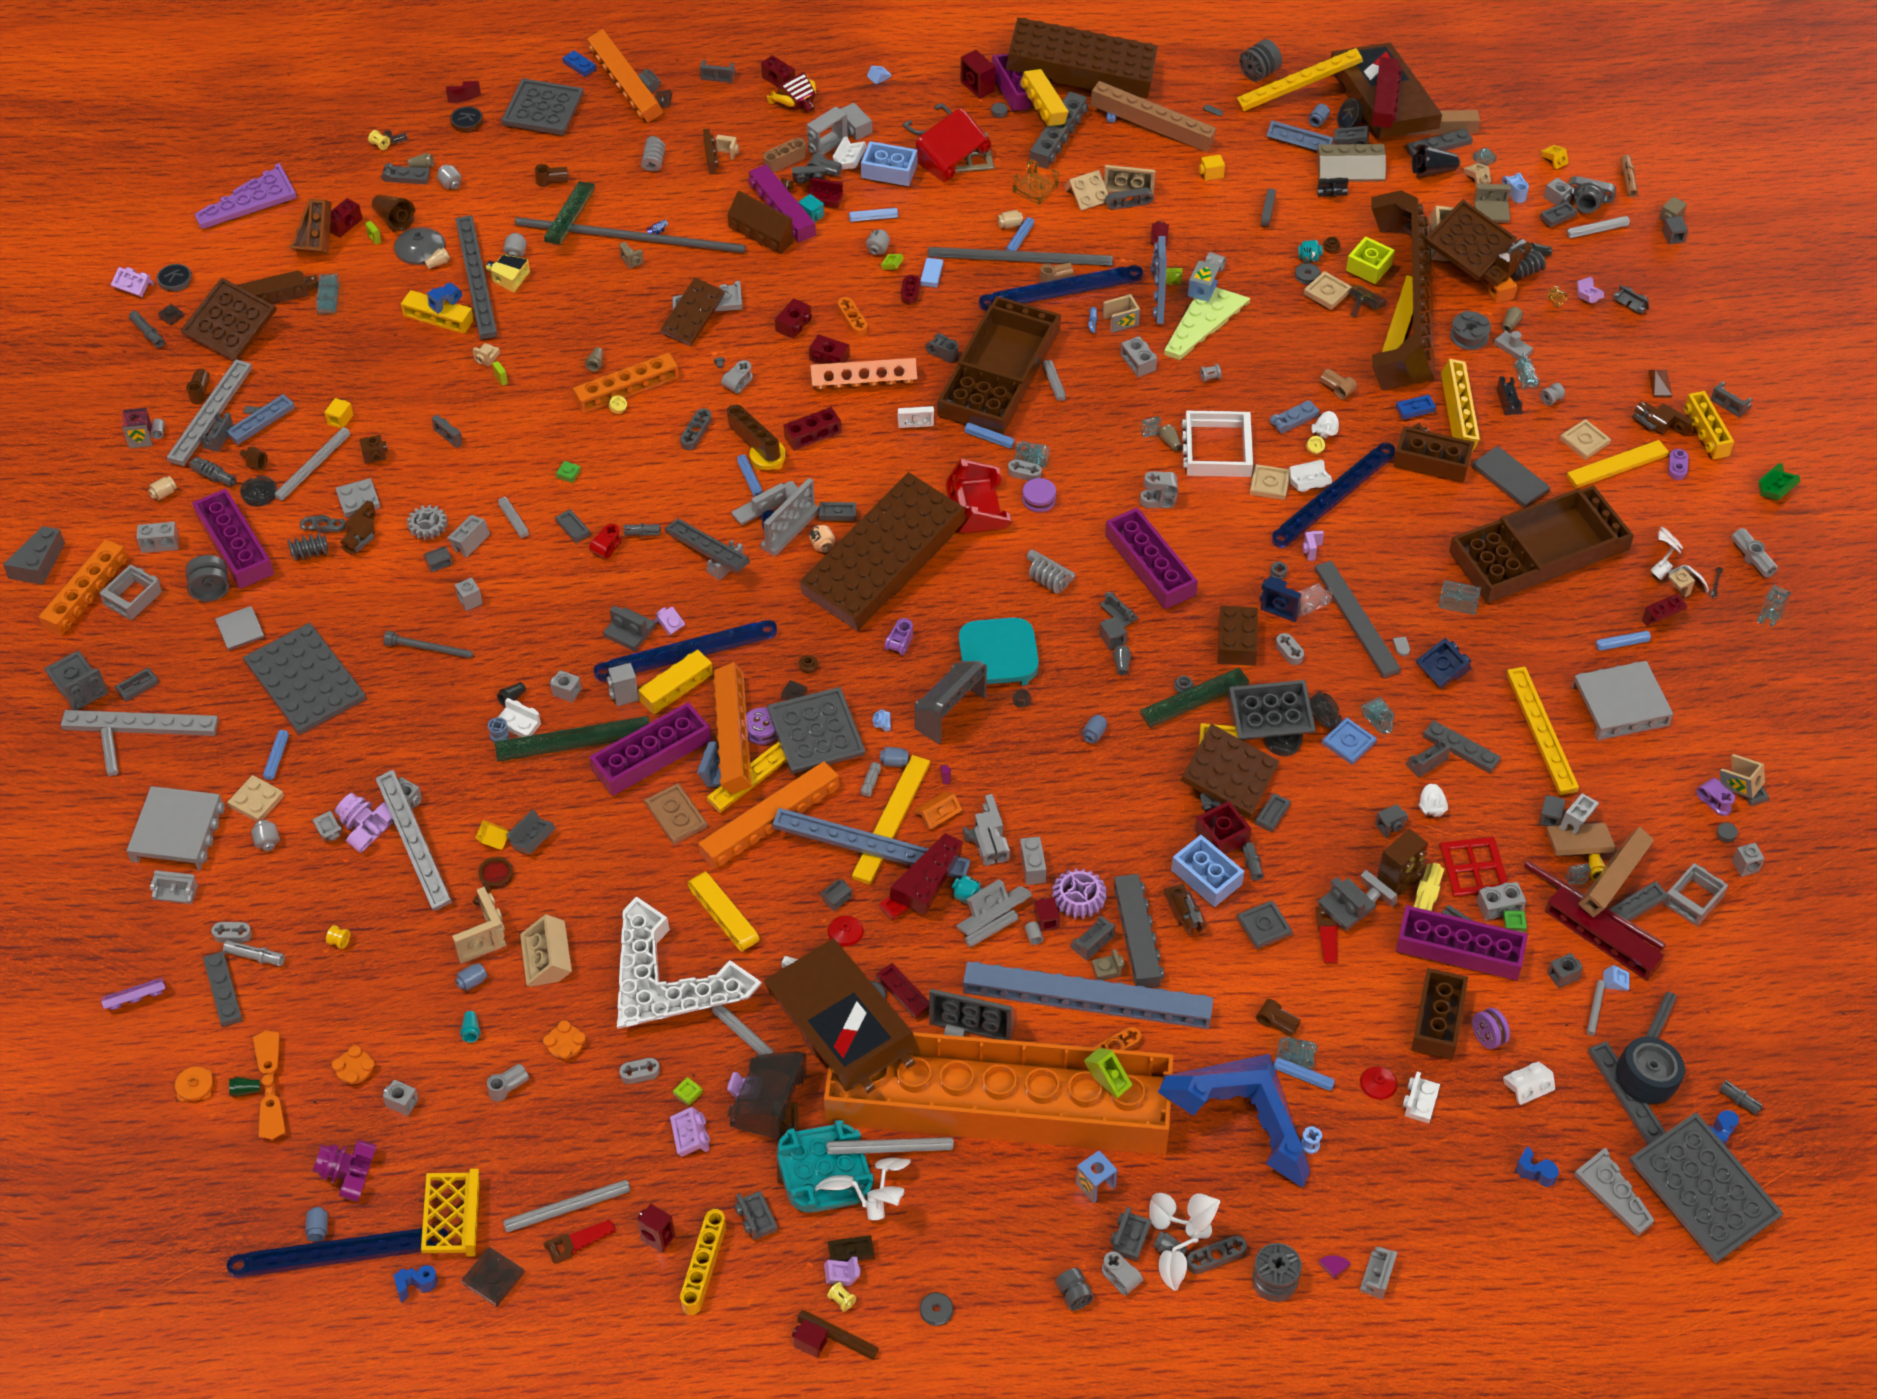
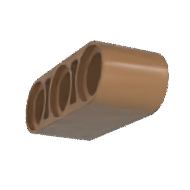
(785, 154)

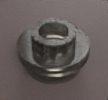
(1021, 694)

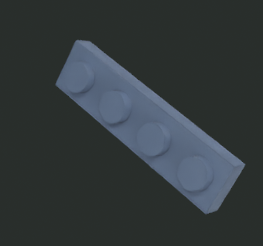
(1297, 136)
(260, 419)

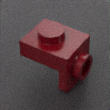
(1159, 229)

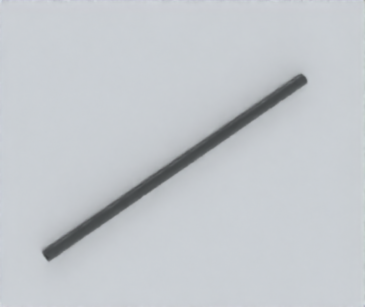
(632, 235)

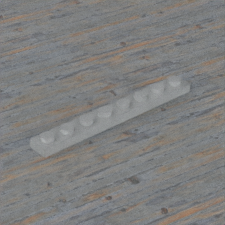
(206, 416)
(140, 722)
(414, 840)

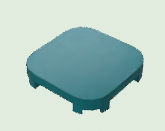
(1002, 645)
(806, 1163)

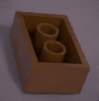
(1237, 635)
(1403, 862)

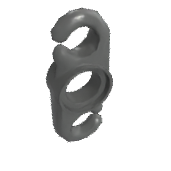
(316, 520)

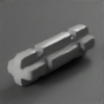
(870, 779)

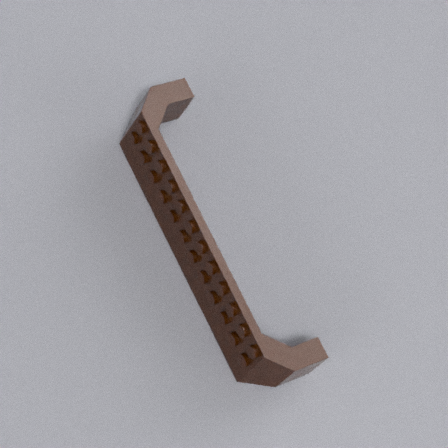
(1415, 356)

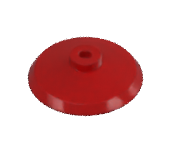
(846, 930)
(1378, 1083)

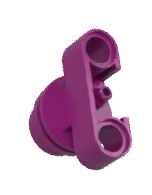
(350, 1168)

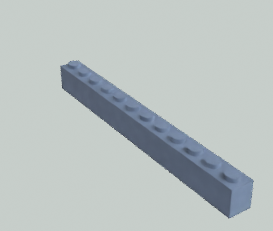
(1088, 995)

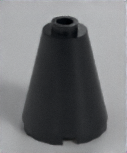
(1433, 161)

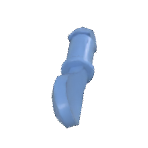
(1092, 319)

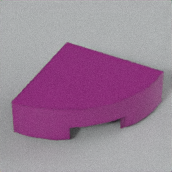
(945, 774)
(1334, 1265)

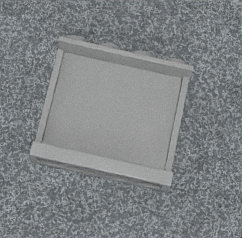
(1623, 700)
(176, 826)

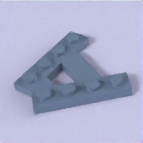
(1158, 268)

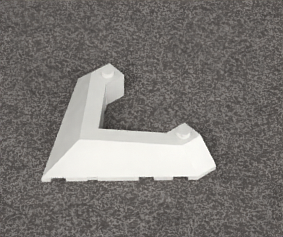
(643, 995)

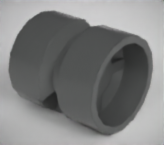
(1073, 1286)

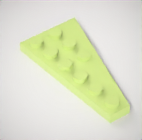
(1203, 319)

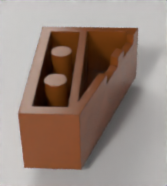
(314, 227)

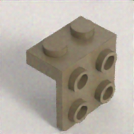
(1493, 201)

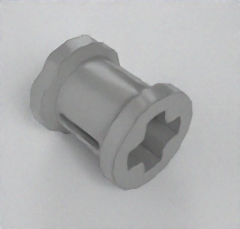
(1215, 369)

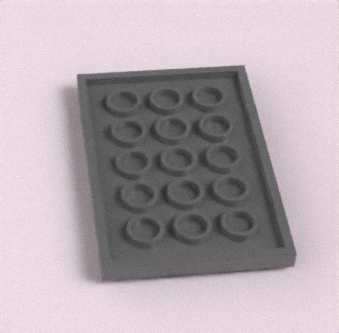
(304, 678)
(1706, 1187)

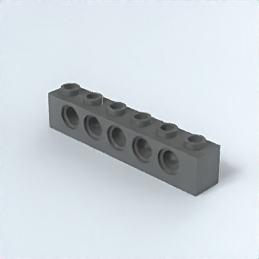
(1053, 137)

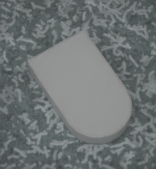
(1401, 646)

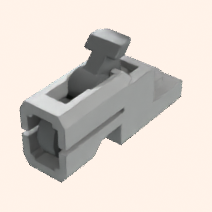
(988, 834)

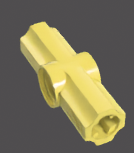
(1429, 887)

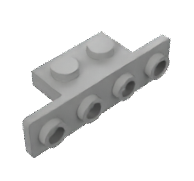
(765, 501)
(990, 904)

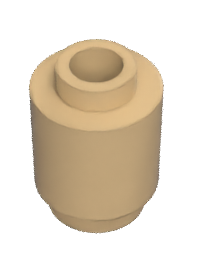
(1010, 219)
(162, 488)

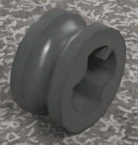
(1278, 565)

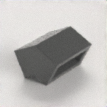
(650, 80)
(438, 559)
(836, 894)

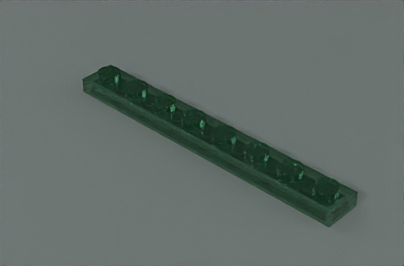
(567, 739)

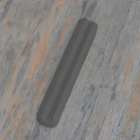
(1661, 1015)

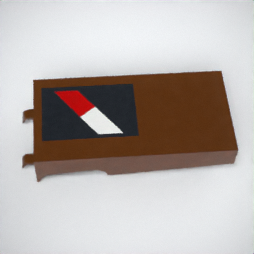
(1415, 108)
(842, 1015)

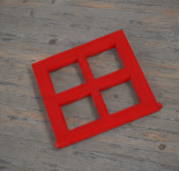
(1468, 844)

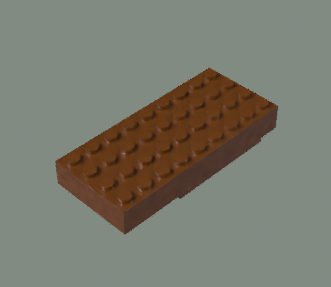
(1082, 57)
(999, 364)
(1541, 543)
(883, 551)

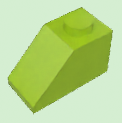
(1108, 1071)

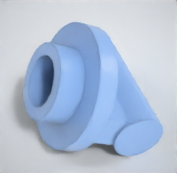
(882, 720)

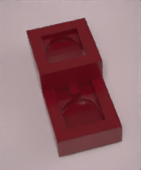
(468, 91)

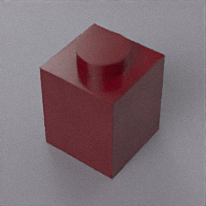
(1047, 914)
(810, 1338)

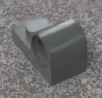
(1352, 135)

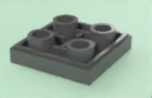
(805, 173)

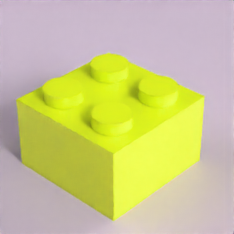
(1370, 260)

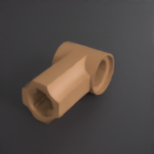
(1050, 272)
(1342, 386)

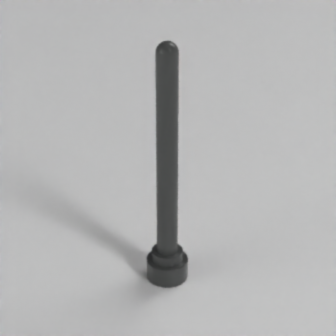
(392, 638)

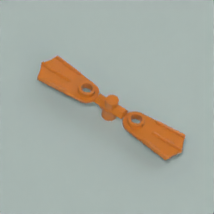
(267, 1052)

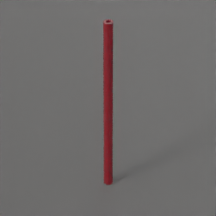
(1617, 918)

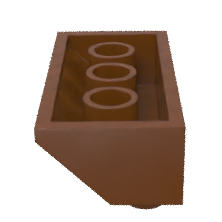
(760, 222)
(1433, 453)

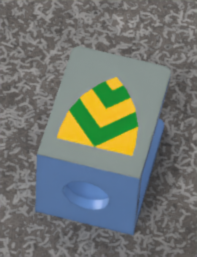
(1203, 281)
(1089, 1181)

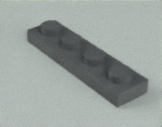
(1443, 142)
(1463, 747)
(222, 989)

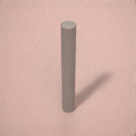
(1595, 1008)

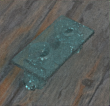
(1526, 372)

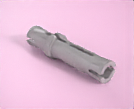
(262, 954)

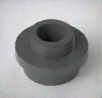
(1183, 683)

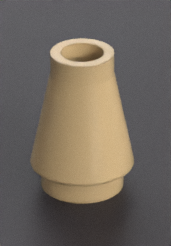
(438, 258)

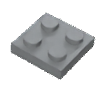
(355, 495)

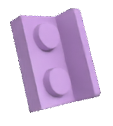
(131, 282)
(689, 1131)

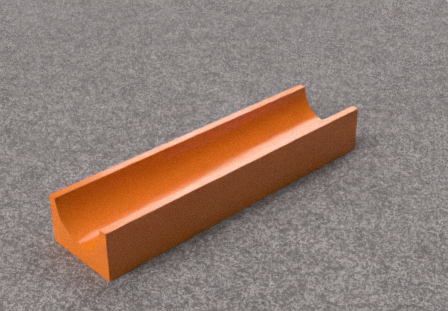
(1011, 1095)

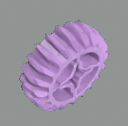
(1082, 886)

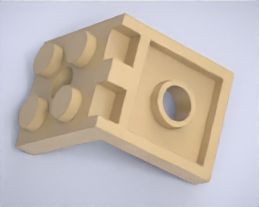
(483, 937)

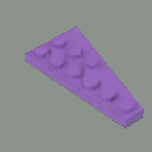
(250, 197)

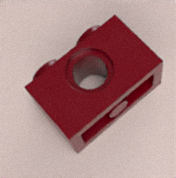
(776, 71)
(344, 217)
(793, 318)
(827, 350)
(656, 1227)

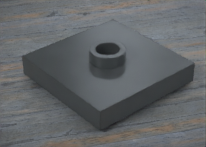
(1264, 924)

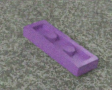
(133, 994)

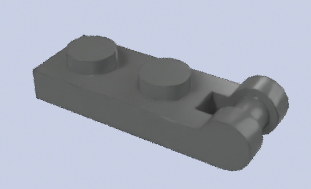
(405, 174)

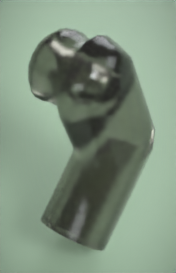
(395, 138)

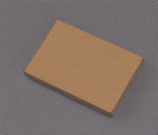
(675, 813)
(1587, 840)

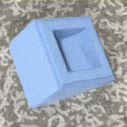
(878, 74)
(1616, 978)

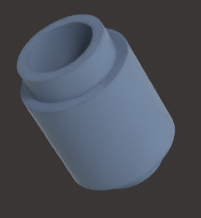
(1319, 115)
(1094, 729)
(894, 757)
(471, 977)
(316, 1224)

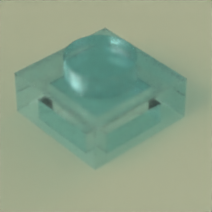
(1484, 156)
(1151, 426)
(1578, 874)

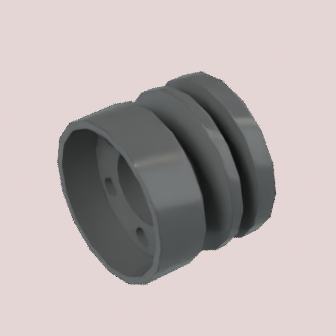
(1260, 60)
(1276, 1283)

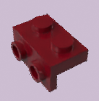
(827, 191)
(1663, 609)

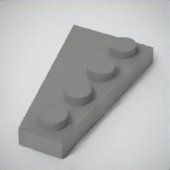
(1616, 1193)

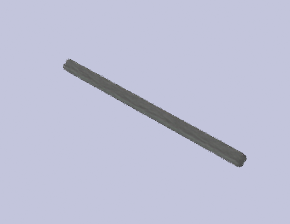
(1024, 256)

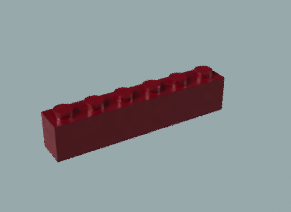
(1387, 92)
(1605, 934)

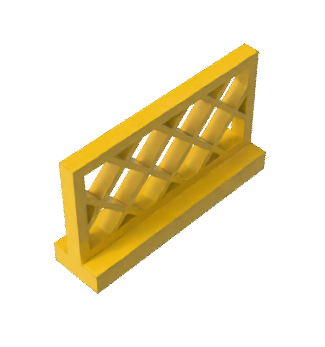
(469, 1217)

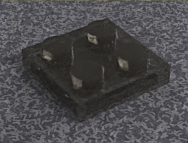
(493, 1276)

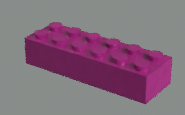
(233, 538)
(1151, 558)
(650, 748)
(1462, 942)

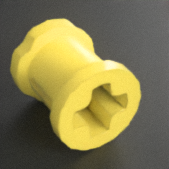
(379, 139)
(837, 1290)

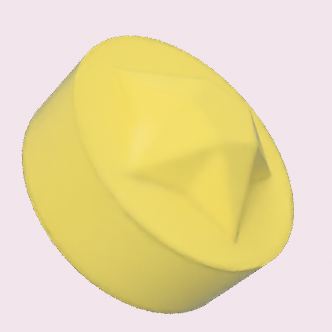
(617, 404)
(1315, 445)

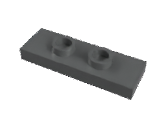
(1640, 901)

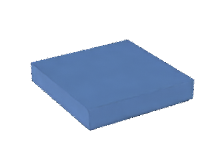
(1349, 741)

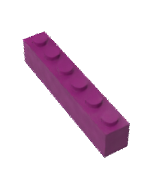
(778, 197)

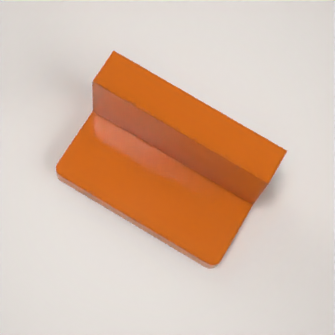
(939, 809)

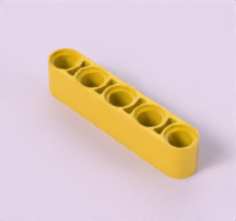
(723, 911)
(703, 1271)

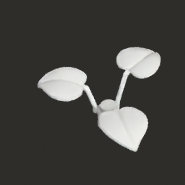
(1664, 567)
(876, 1197)
(1161, 1211)

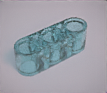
(327, 293)

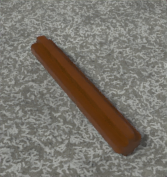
(841, 1336)

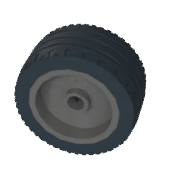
(1650, 1070)

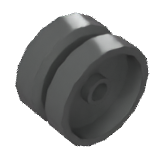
(207, 578)

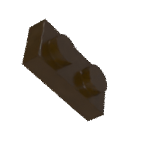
(851, 1247)

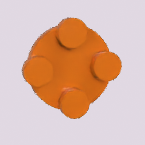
(564, 1041)
(353, 1066)
(194, 1084)

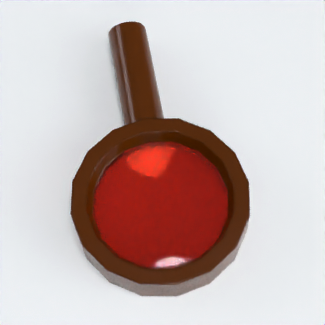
(494, 874)

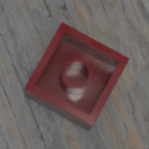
(977, 74)
(1223, 827)

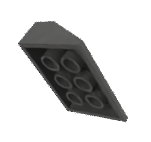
(1270, 709)
(975, 1015)

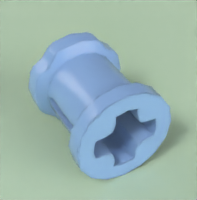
(1310, 1140)

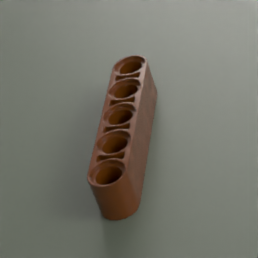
(753, 432)

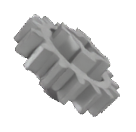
(427, 522)

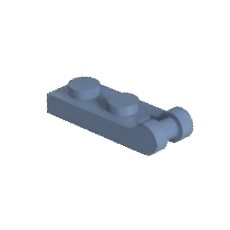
(1294, 416)

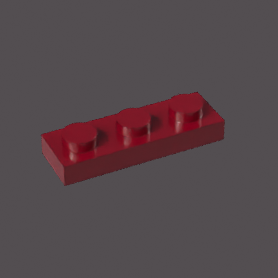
(903, 990)

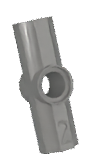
(1754, 552)

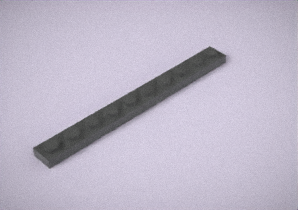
(476, 277)

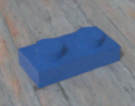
(579, 63)
(1415, 407)

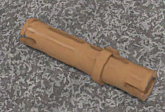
(1626, 163)

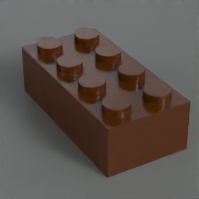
(1439, 1013)

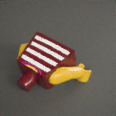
(795, 93)

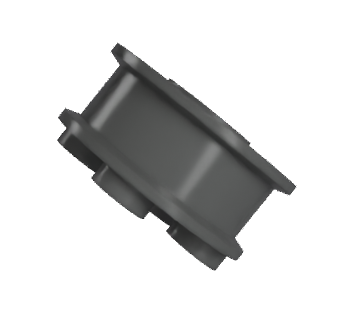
(1470, 330)

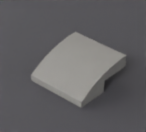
(239, 628)

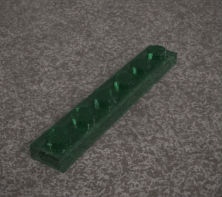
(569, 213)
(1193, 697)

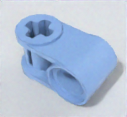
(1518, 186)

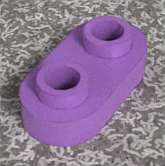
(1678, 464)

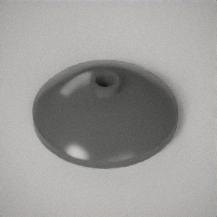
(418, 244)

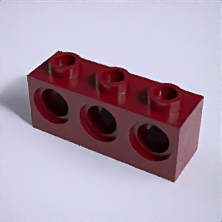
(812, 428)

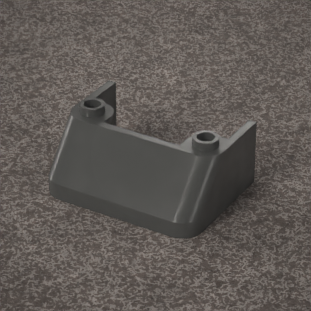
(946, 694)

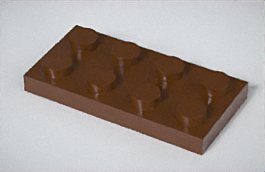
(692, 311)

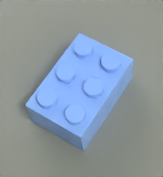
(889, 163)
(1207, 870)

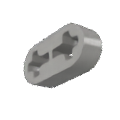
(1024, 470)
(1287, 650)
(231, 932)
(639, 1070)

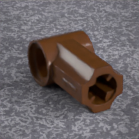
(545, 175)
(197, 386)
(1273, 1015)

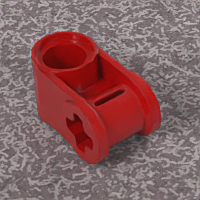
(606, 541)

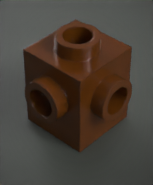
(373, 449)

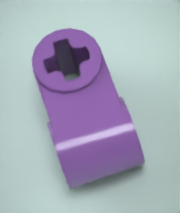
(900, 639)
(1716, 795)

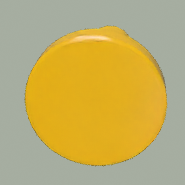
(761, 463)

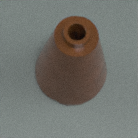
(394, 211)

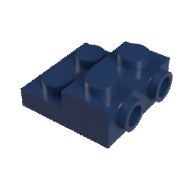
(1279, 599)
(1444, 663)

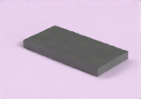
(1511, 477)

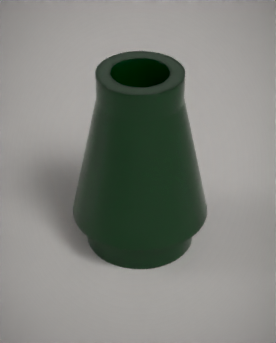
(242, 1086)

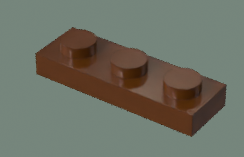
(710, 151)

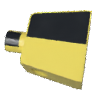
(509, 271)

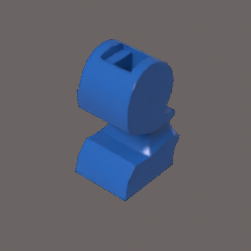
(437, 296)
(1725, 1125)
(1544, 1171)
(423, 1280)

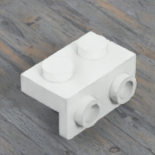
(849, 153)
(1309, 476)
(1530, 1082)

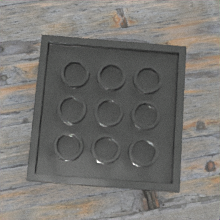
(542, 106)
(815, 730)

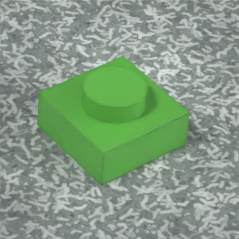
(568, 471)
(1515, 920)

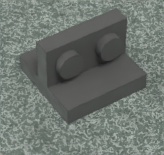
(628, 628)
(1346, 903)

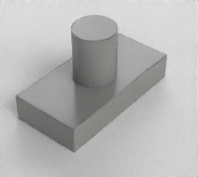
(1512, 344)
(1378, 889)

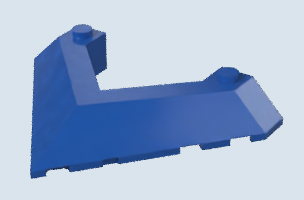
(1252, 1079)

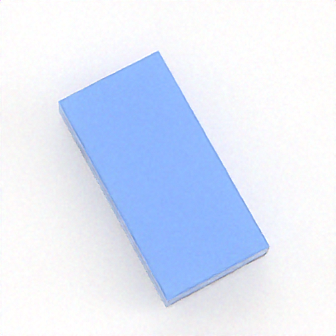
(931, 272)

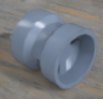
(498, 729)

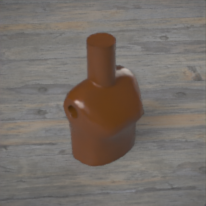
(254, 458)

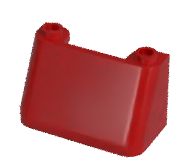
(949, 143)
(974, 488)

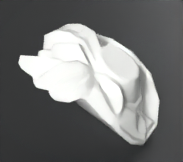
(1326, 425)
(1433, 801)

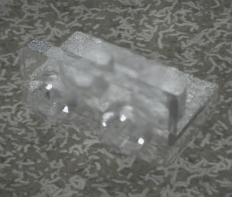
(1314, 598)

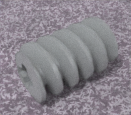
(653, 154)
(1048, 576)

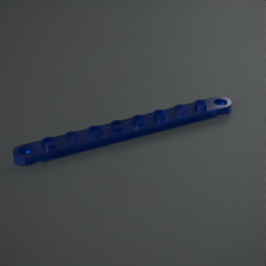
(1066, 286)
(1333, 494)
(678, 651)
(330, 1252)

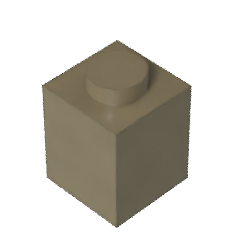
(1673, 208)

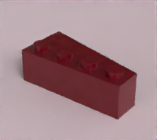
(925, 878)

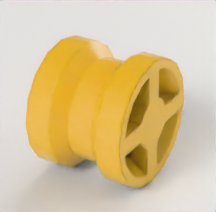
(338, 937)

